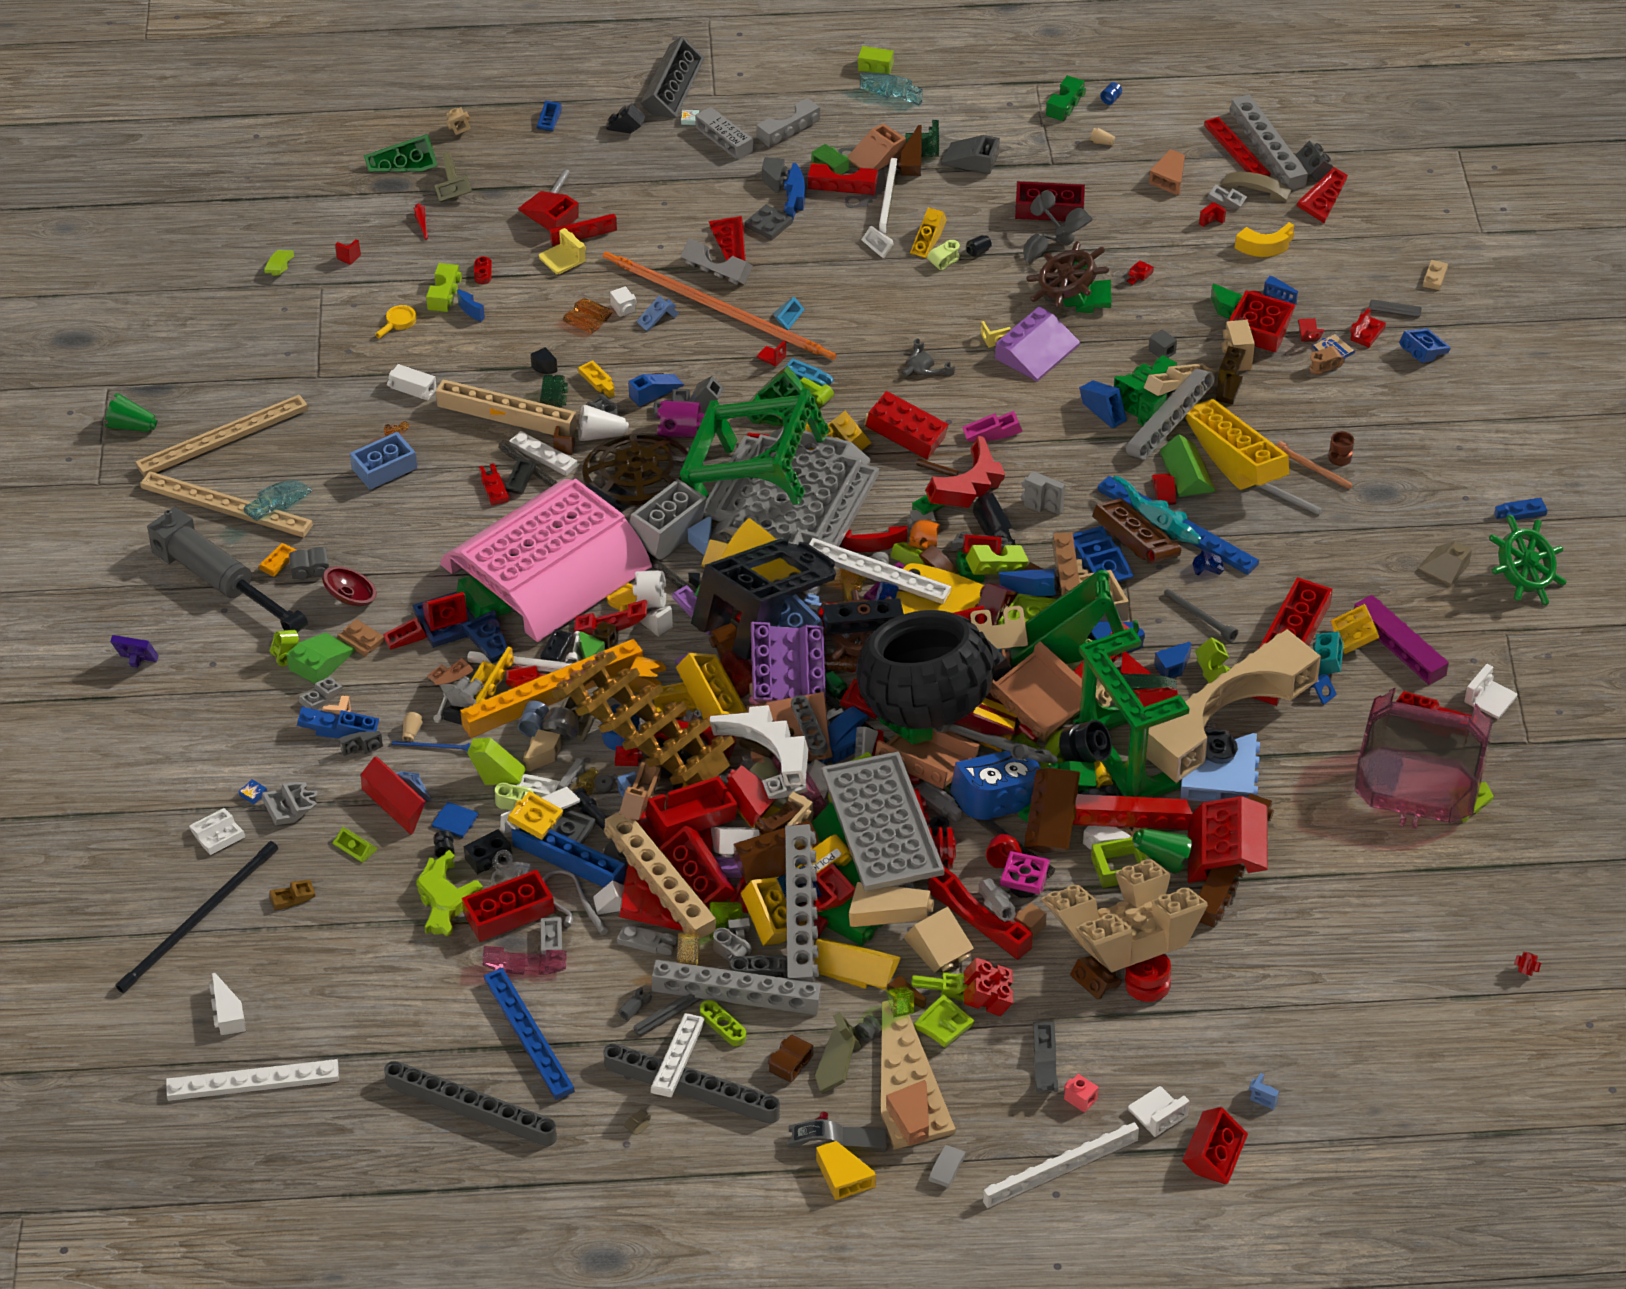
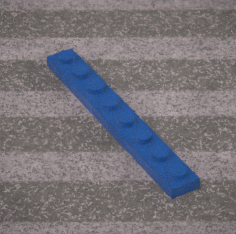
(529, 1034)

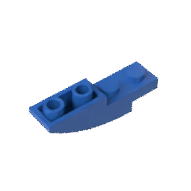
(795, 191)
(335, 725)

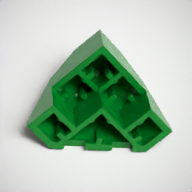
(781, 385)

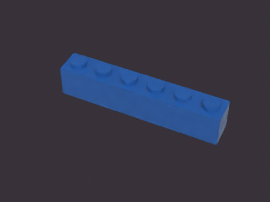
(571, 856)

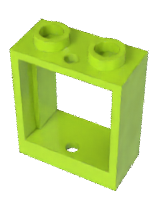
(1111, 849)

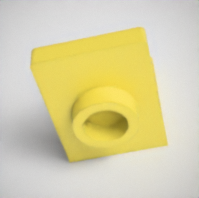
(993, 336)

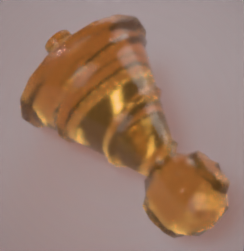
(390, 429)

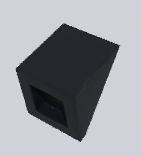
(694, 579)

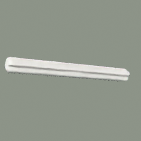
(542, 665)

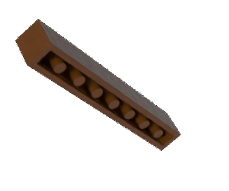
(1224, 880)

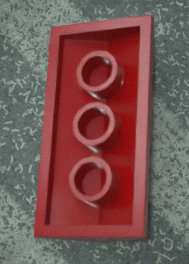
(392, 794)

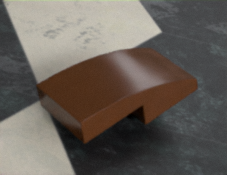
(935, 558)

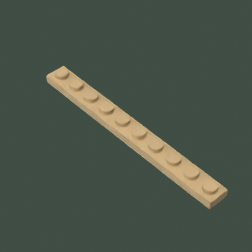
(222, 435)
(223, 503)

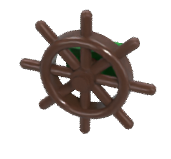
(1073, 280)

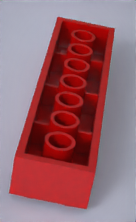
(1299, 614)

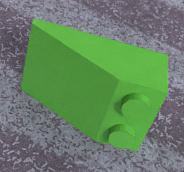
(318, 657)

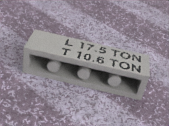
(724, 133)

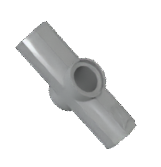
(996, 899)

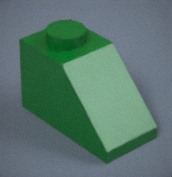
(1224, 300)

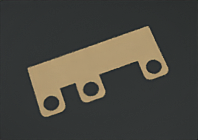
(1006, 635)

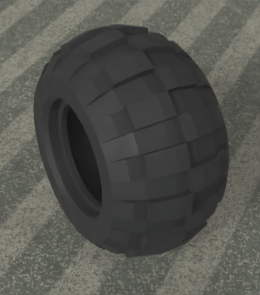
(925, 669)

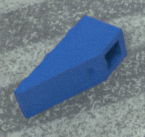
(652, 386)

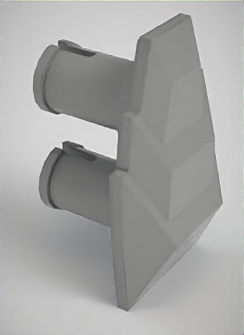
(462, 692)

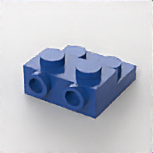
(1423, 344)

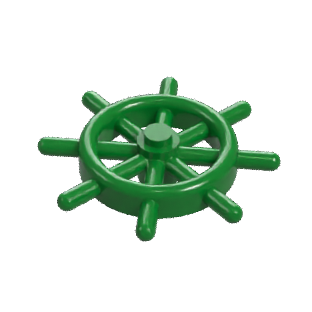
(1527, 560)

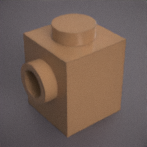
(1031, 918)

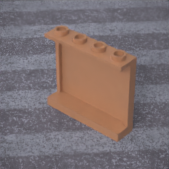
(1040, 692)
(782, 711)
(931, 759)

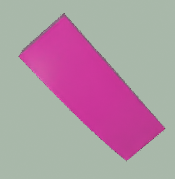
(993, 427)

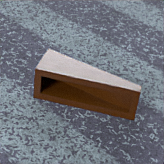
(919, 999)

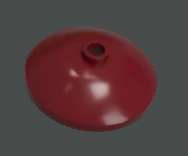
(349, 586)

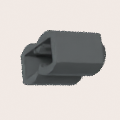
(308, 562)

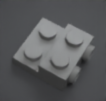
(1043, 493)

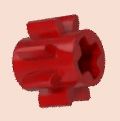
(1527, 963)

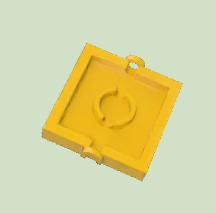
(535, 815)

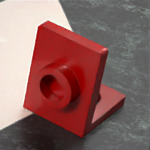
(1309, 330)
(773, 356)

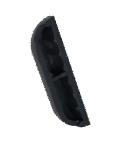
(992, 517)

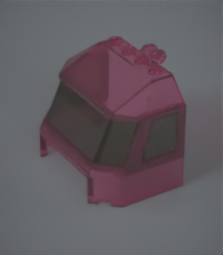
(1422, 760)

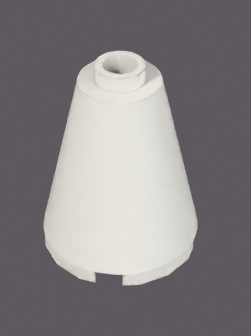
(600, 424)

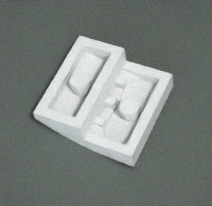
(217, 831)

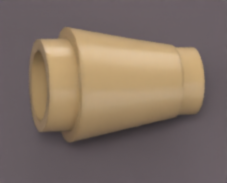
(1102, 137)
(411, 726)

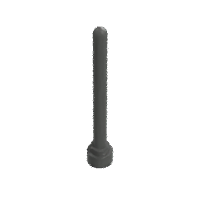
(1228, 633)

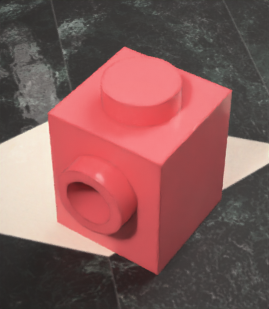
(1081, 1092)

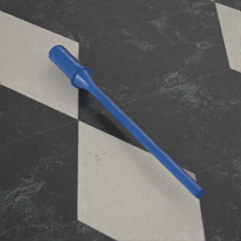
(464, 747)

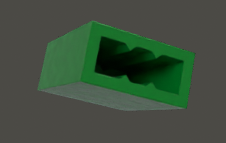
(481, 599)

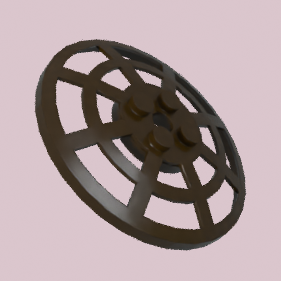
(634, 463)

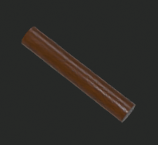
(938, 468)

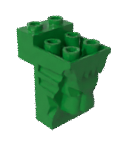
(1137, 399)

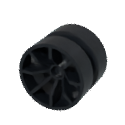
(1085, 742)

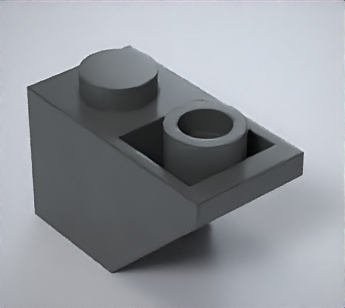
(773, 173)
(706, 391)

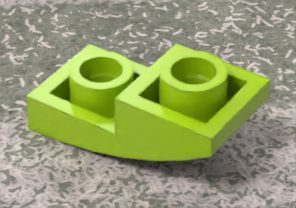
(278, 262)

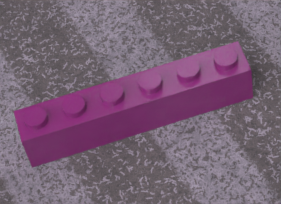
(1405, 642)

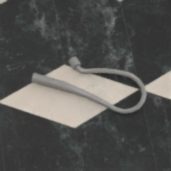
(591, 913)

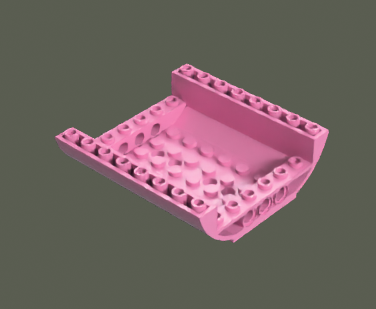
(564, 566)

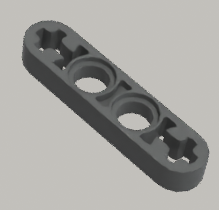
(811, 724)

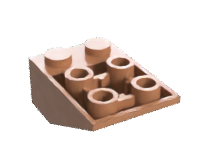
(877, 148)

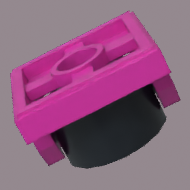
(1024, 878)

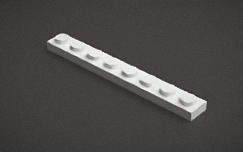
(884, 572)
(252, 1080)
(1060, 1165)

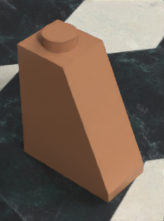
(1168, 172)
(910, 1112)

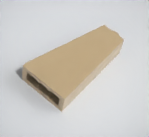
(889, 905)

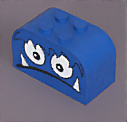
(993, 785)

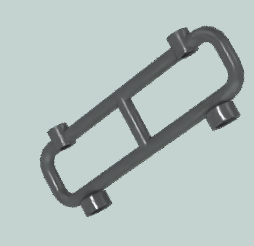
(1017, 750)

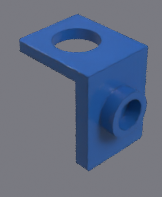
(1323, 680)

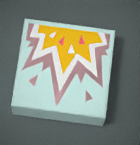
(688, 117)

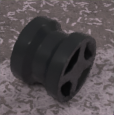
(939, 821)

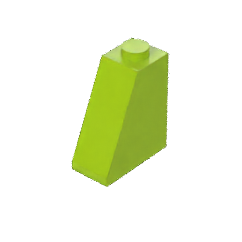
(494, 762)

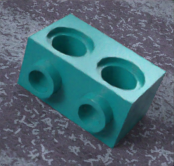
(1330, 649)

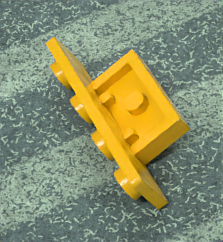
(491, 674)

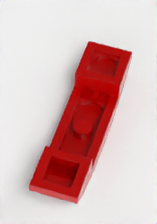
(874, 541)
(624, 619)

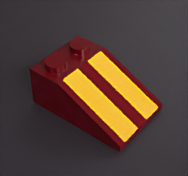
(989, 718)

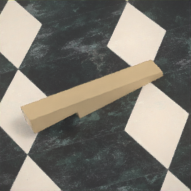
(1172, 379)

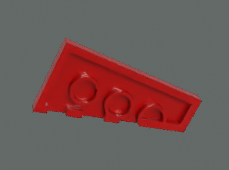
(1322, 197)
(729, 236)

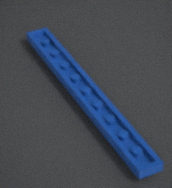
(1209, 542)

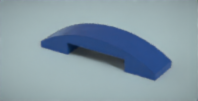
(843, 725)

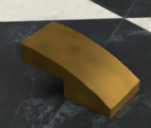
(296, 894)

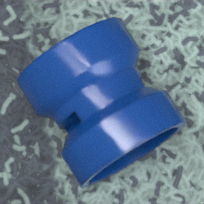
(1111, 93)

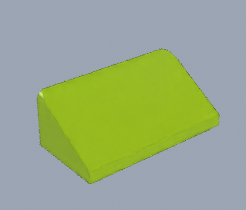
(906, 554)
(354, 845)

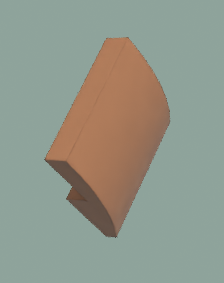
(442, 675)

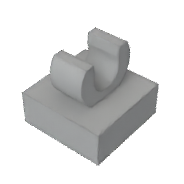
(739, 927)

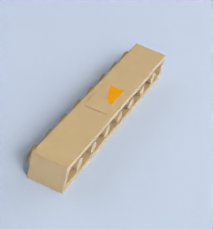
(505, 408)

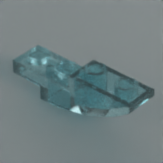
(888, 85)
(276, 495)

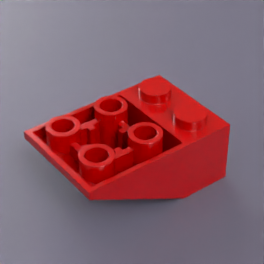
(551, 209)

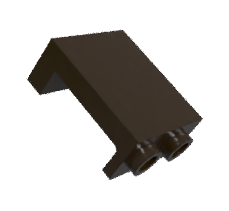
(1228, 380)

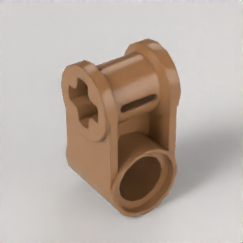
(1325, 360)

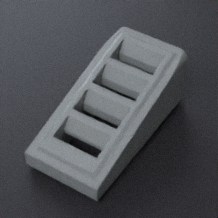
(865, 740)

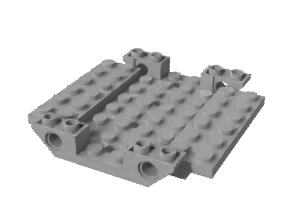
(834, 483)

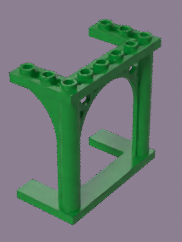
(772, 469)
(1129, 776)

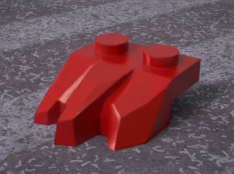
(833, 887)

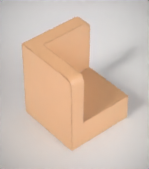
(344, 705)

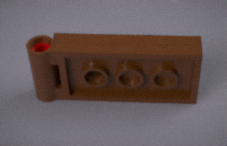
(1135, 531)

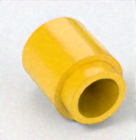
(1102, 775)

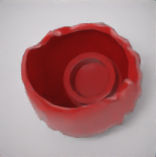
(999, 850)

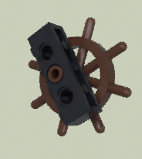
(858, 618)

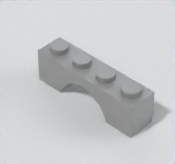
(775, 131)
(733, 268)

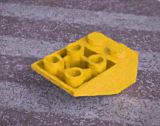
(846, 429)

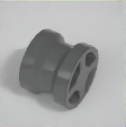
(868, 1028)

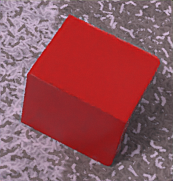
(348, 253)

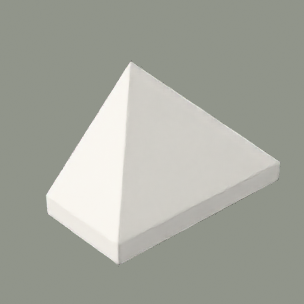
(877, 241)

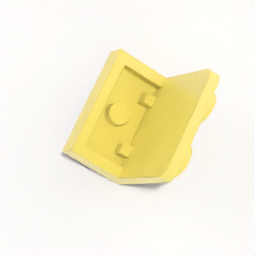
(566, 254)

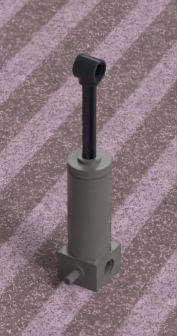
(174, 538)

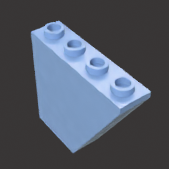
(1226, 780)

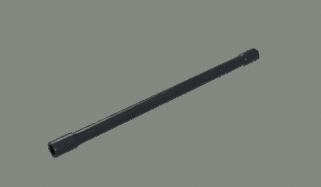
(132, 977)

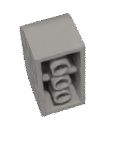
(666, 518)

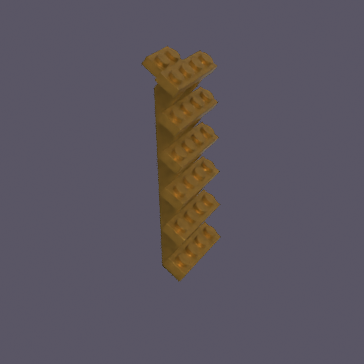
(706, 760)

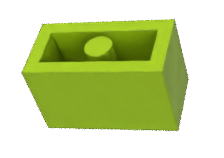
(875, 60)

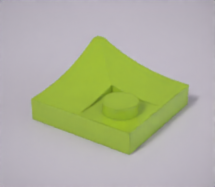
(943, 1021)

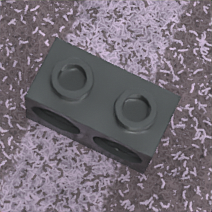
(1314, 160)

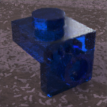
(1208, 562)

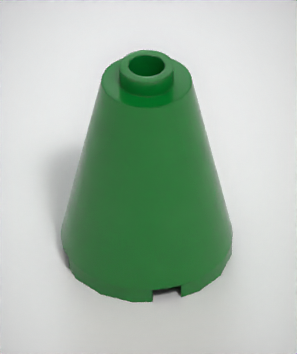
(129, 416)
(1163, 847)

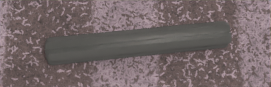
(665, 1014)

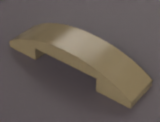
(1260, 182)

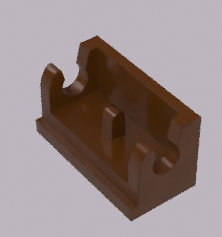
(777, 820)

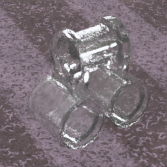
(507, 871)

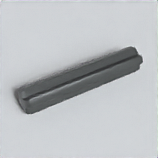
(1397, 308)

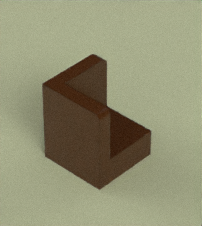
(563, 443)

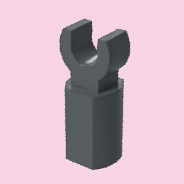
(634, 1004)

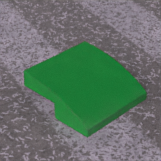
(1099, 297)

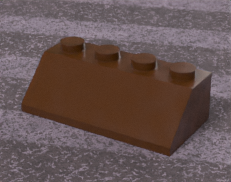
(1052, 810)
(764, 855)

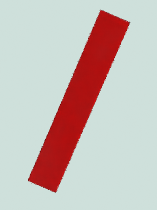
(1235, 146)

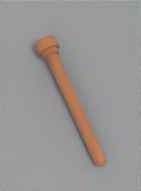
(1313, 466)

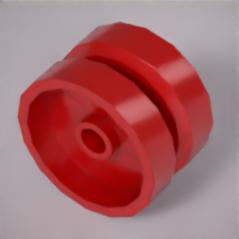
(1149, 979)

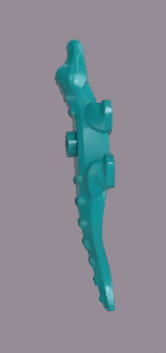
(1160, 515)

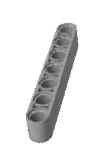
(1170, 414)

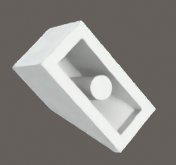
(1101, 834)

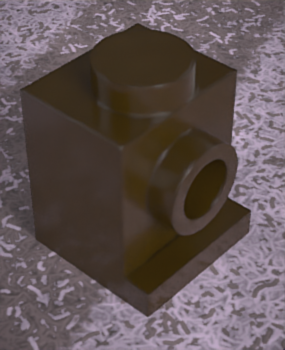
(606, 633)

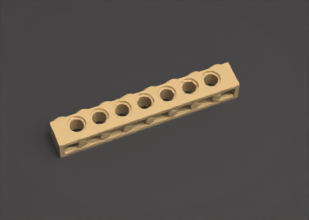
(660, 875)

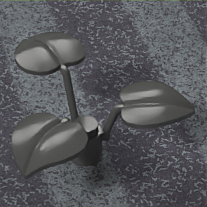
(1074, 221)

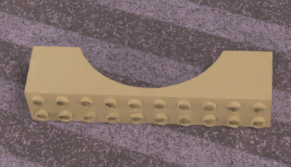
(1275, 670)

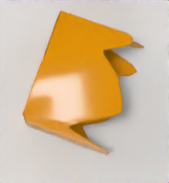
(647, 669)

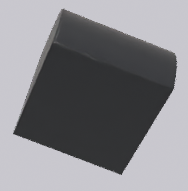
(543, 361)

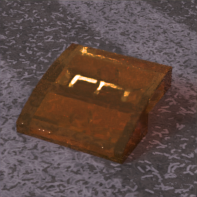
(587, 315)

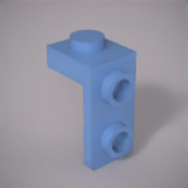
(655, 312)

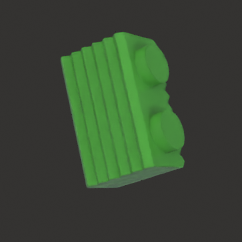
(828, 155)

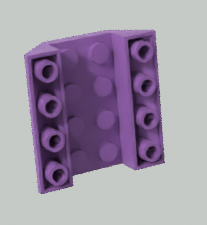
(786, 661)

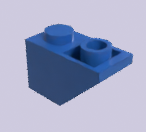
(1173, 660)

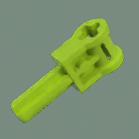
(950, 984)

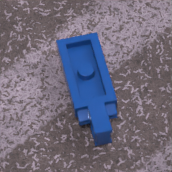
(1521, 509)

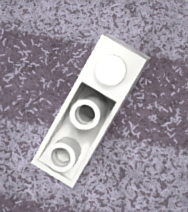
(228, 1007)

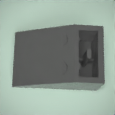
(973, 153)

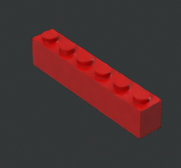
(1132, 812)

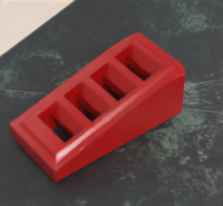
(412, 637)

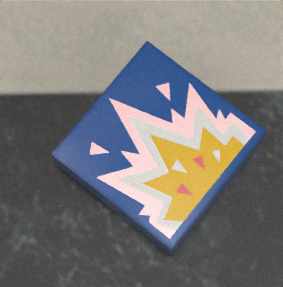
(252, 791)

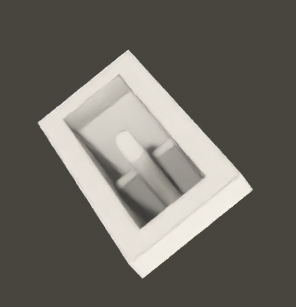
(659, 620)
(609, 898)

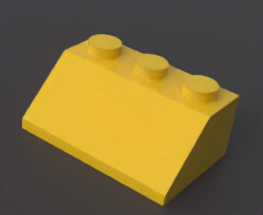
(767, 910)

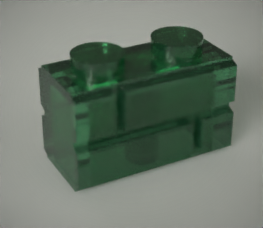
(553, 391)

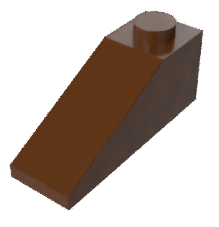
(911, 155)

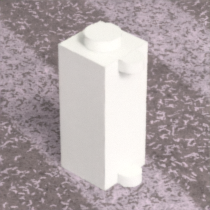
(412, 382)

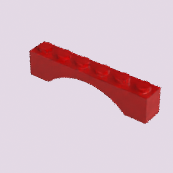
(1008, 935)

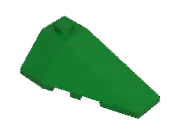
(407, 156)

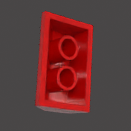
(1215, 1146)

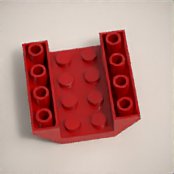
(1227, 835)

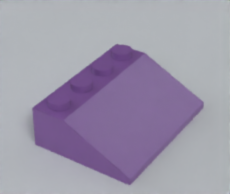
(1036, 344)

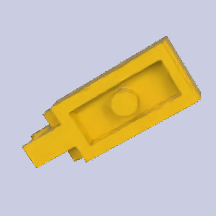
(597, 378)

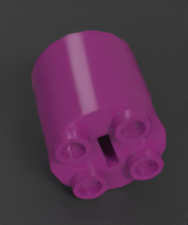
(679, 418)

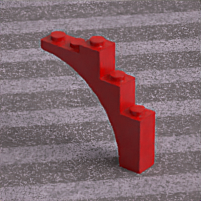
(964, 488)

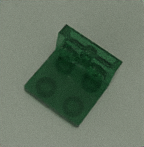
(929, 140)

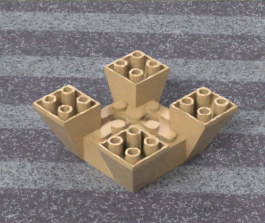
(1133, 929)

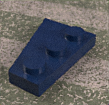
(486, 635)

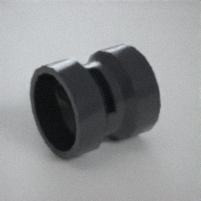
(443, 842)

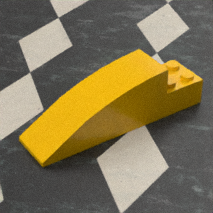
(1236, 447)

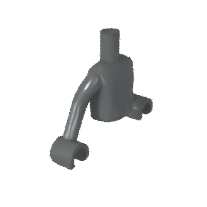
(922, 362)

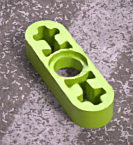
(724, 1031)

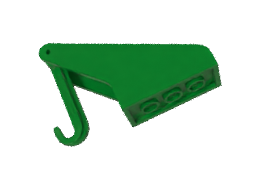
(1071, 619)

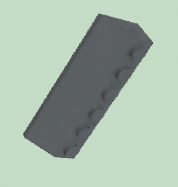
(672, 79)

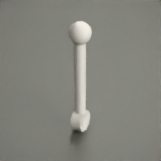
(437, 718)

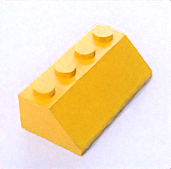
(709, 685)

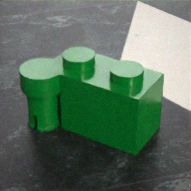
(1087, 773)

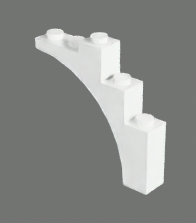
(758, 726)

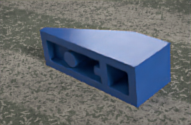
(1030, 582)

